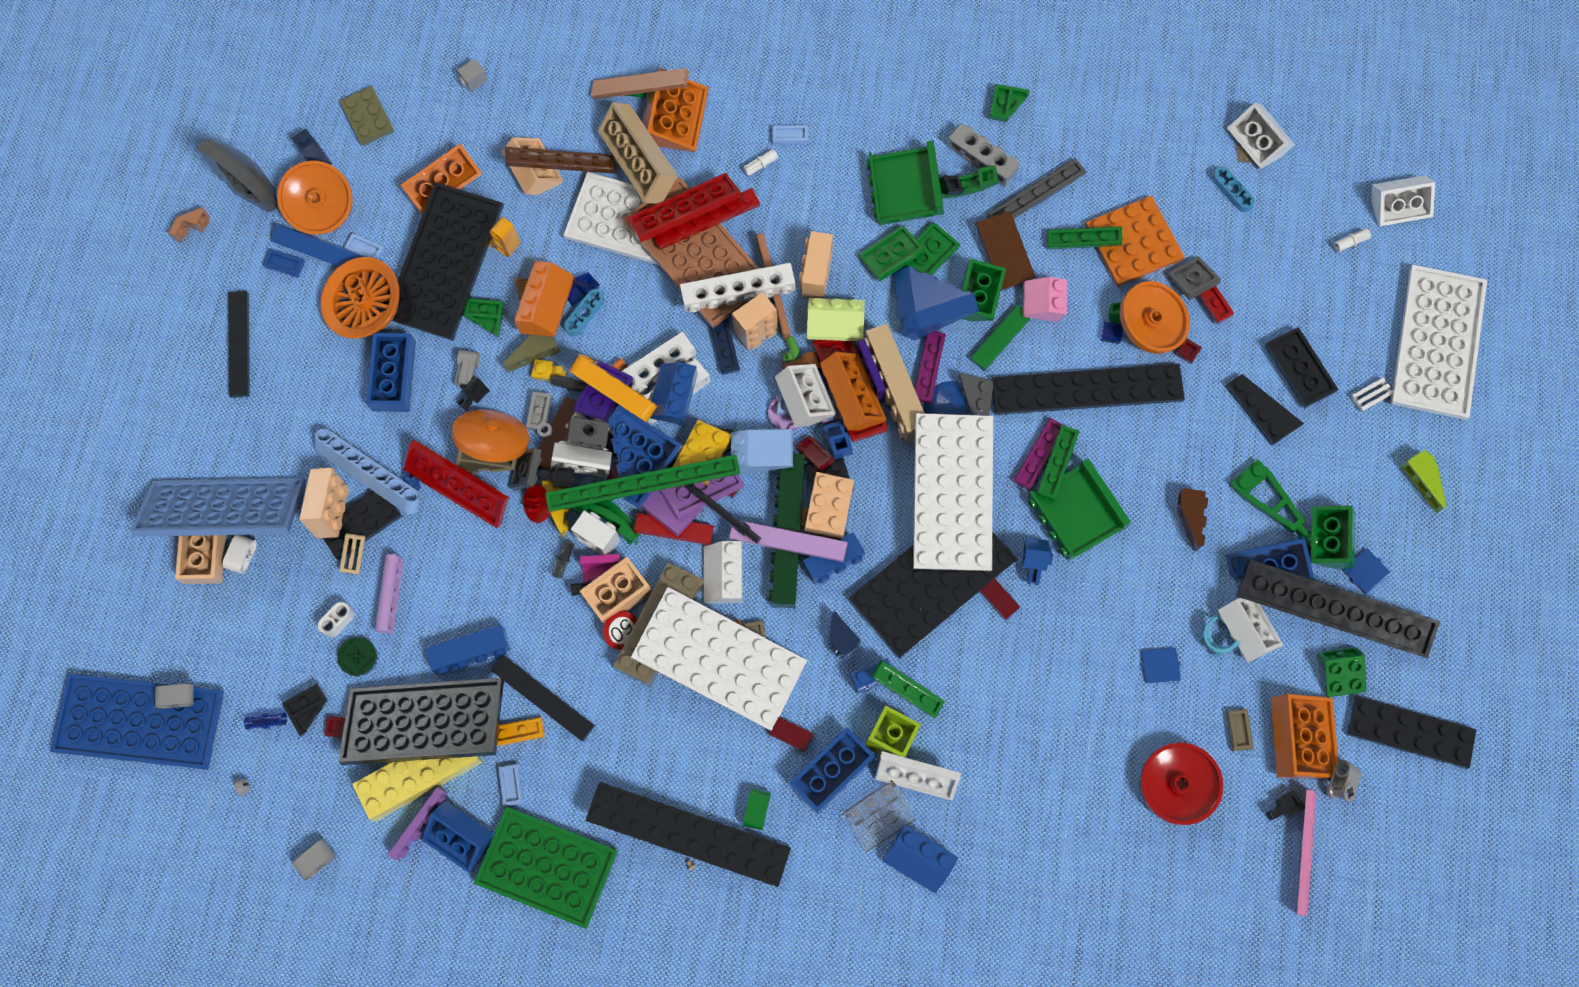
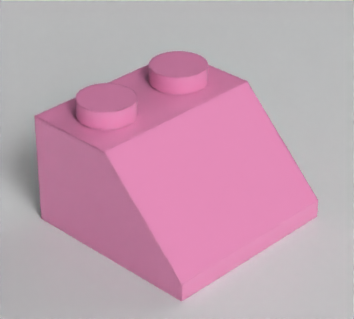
(1045, 298)

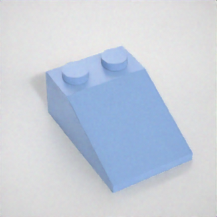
(762, 450)

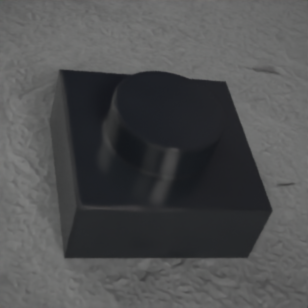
(951, 185)

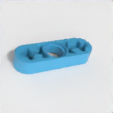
(1246, 196)
(585, 320)

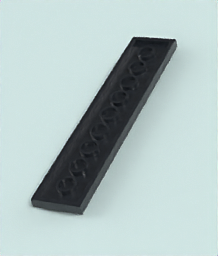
(1087, 389)
(1338, 608)
(688, 834)

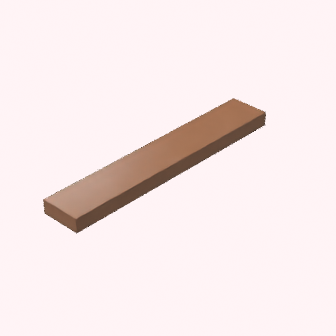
(640, 83)
(776, 298)

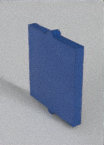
(1367, 571)
(1161, 665)

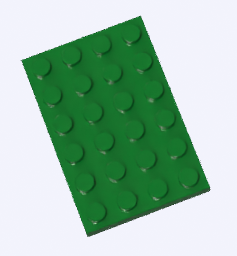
(546, 867)

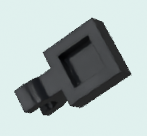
(475, 391)
(560, 477)
(1287, 805)

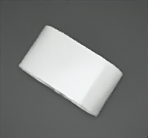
(239, 554)
(333, 616)

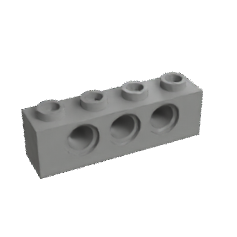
(972, 153)

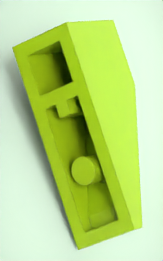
(1426, 477)

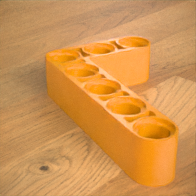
(504, 237)
(588, 371)

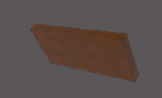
(1005, 249)
(558, 431)

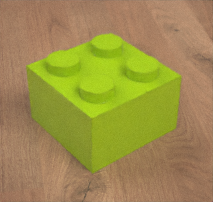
(892, 733)

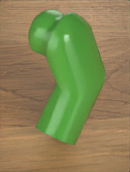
(793, 351)

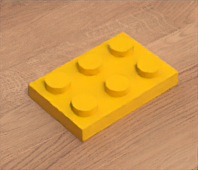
(703, 444)

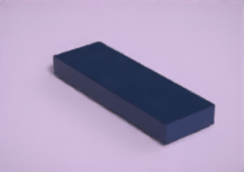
(725, 348)

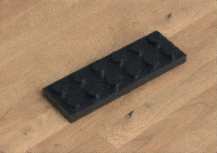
(1412, 732)

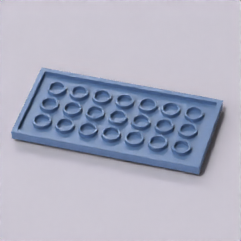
(218, 507)

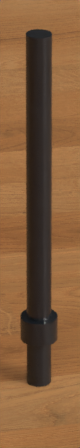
(742, 528)

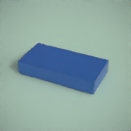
(284, 263)

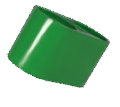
(756, 809)

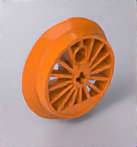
(362, 298)

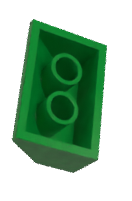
(985, 283)
(1337, 533)

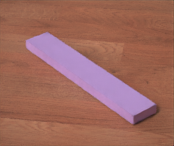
(794, 542)

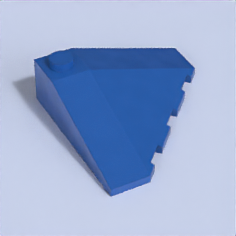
(929, 303)
(640, 448)
(1285, 554)

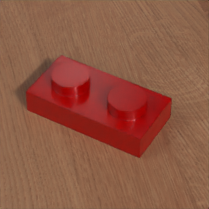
(1216, 305)

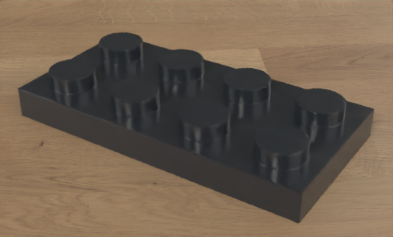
(1301, 367)
(363, 518)

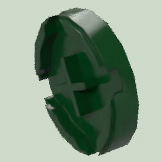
(357, 656)

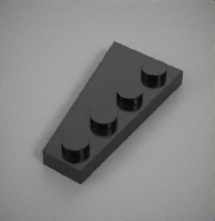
(1266, 413)

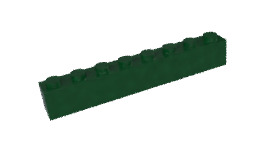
(788, 518)

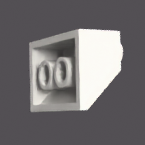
(1260, 135)
(1403, 200)
(805, 394)
(581, 459)
(723, 572)
(1251, 627)

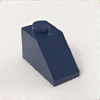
(309, 147)
(842, 637)

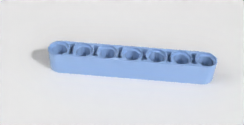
(367, 471)

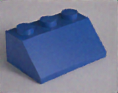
(674, 392)
(457, 836)
(920, 859)

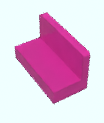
(597, 565)

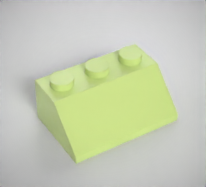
(835, 319)

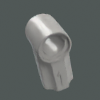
(467, 363)

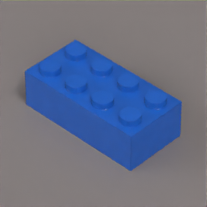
(391, 372)
(832, 770)

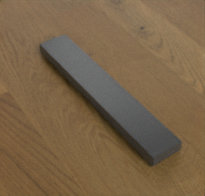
(1041, 190)

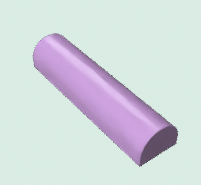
(389, 594)

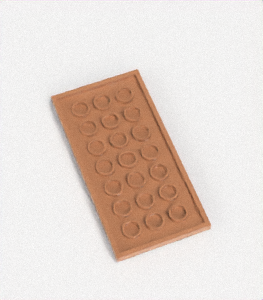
(699, 258)

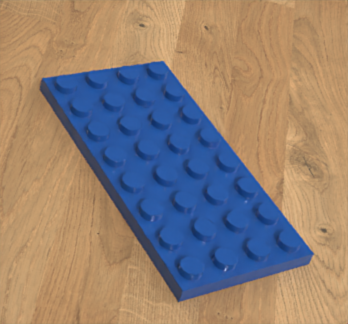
(121, 723)

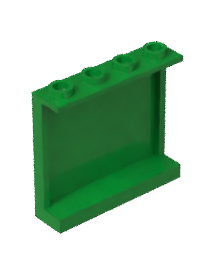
(905, 185)
(1081, 513)

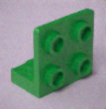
(1343, 671)

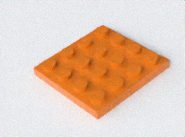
(1145, 238)

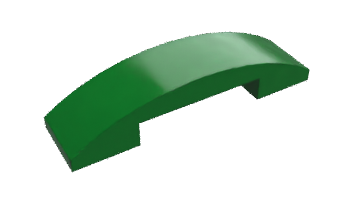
(976, 182)
(624, 530)

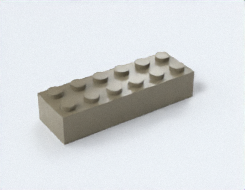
(671, 577)

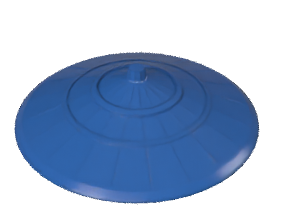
(947, 400)

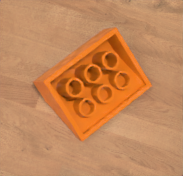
(676, 115)
(1304, 736)

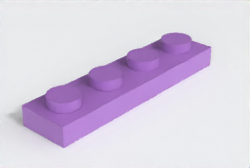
(414, 831)

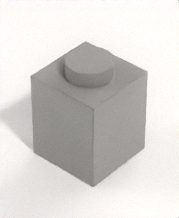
(472, 75)

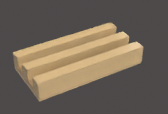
(354, 537)

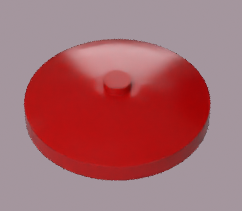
(1181, 783)

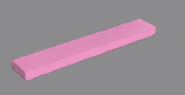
(1307, 849)

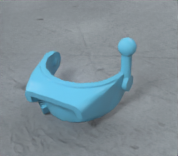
(1207, 639)

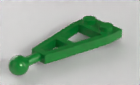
(1252, 478)

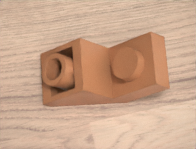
(195, 219)

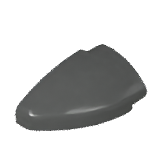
(239, 173)

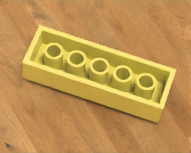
(407, 781)

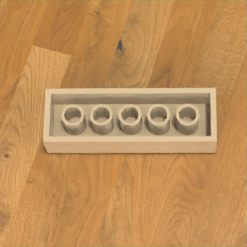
(637, 153)
(899, 388)

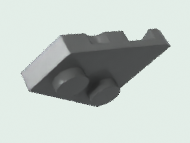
(977, 394)

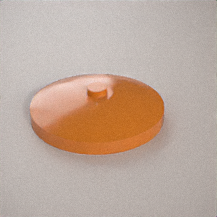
(315, 197)
(1154, 317)
(490, 436)

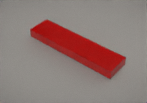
(694, 532)

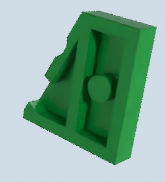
(1007, 101)
(486, 314)

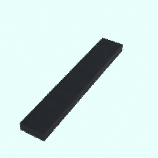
(239, 344)
(543, 698)

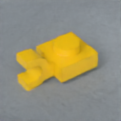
(545, 370)

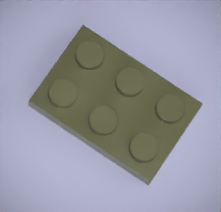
(367, 116)

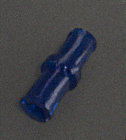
(265, 721)

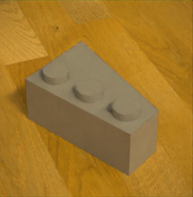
(474, 465)

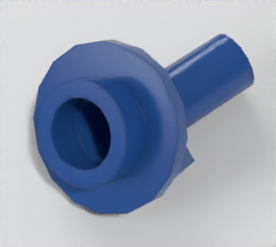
(413, 482)

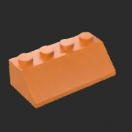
(451, 169)
(543, 299)
(852, 391)

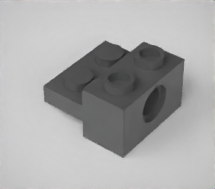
(595, 439)

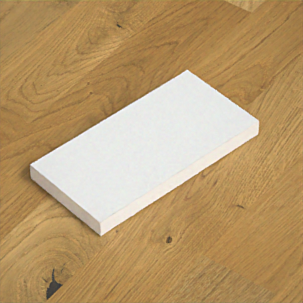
(917, 776)

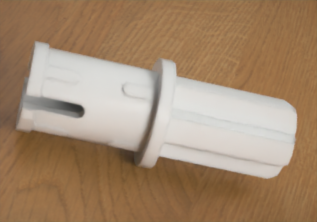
(760, 162)
(1352, 240)

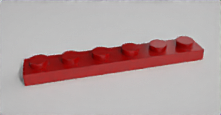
(708, 220)

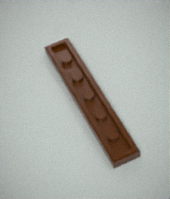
(559, 160)

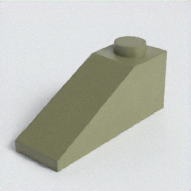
(532, 348)

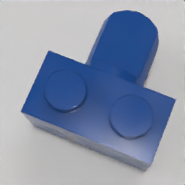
(1036, 555)

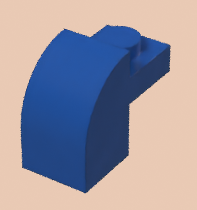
(838, 440)

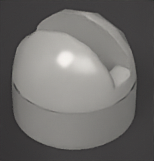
(240, 786)

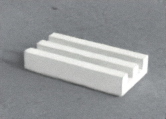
(1384, 387)

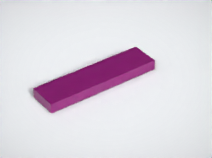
(929, 366)
(1038, 455)

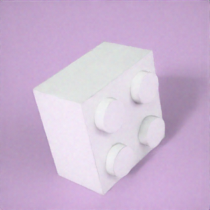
(596, 534)

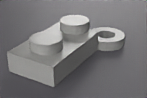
(539, 413)

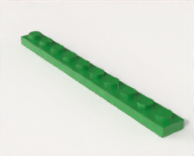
(642, 483)

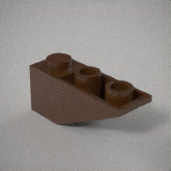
(1191, 513)

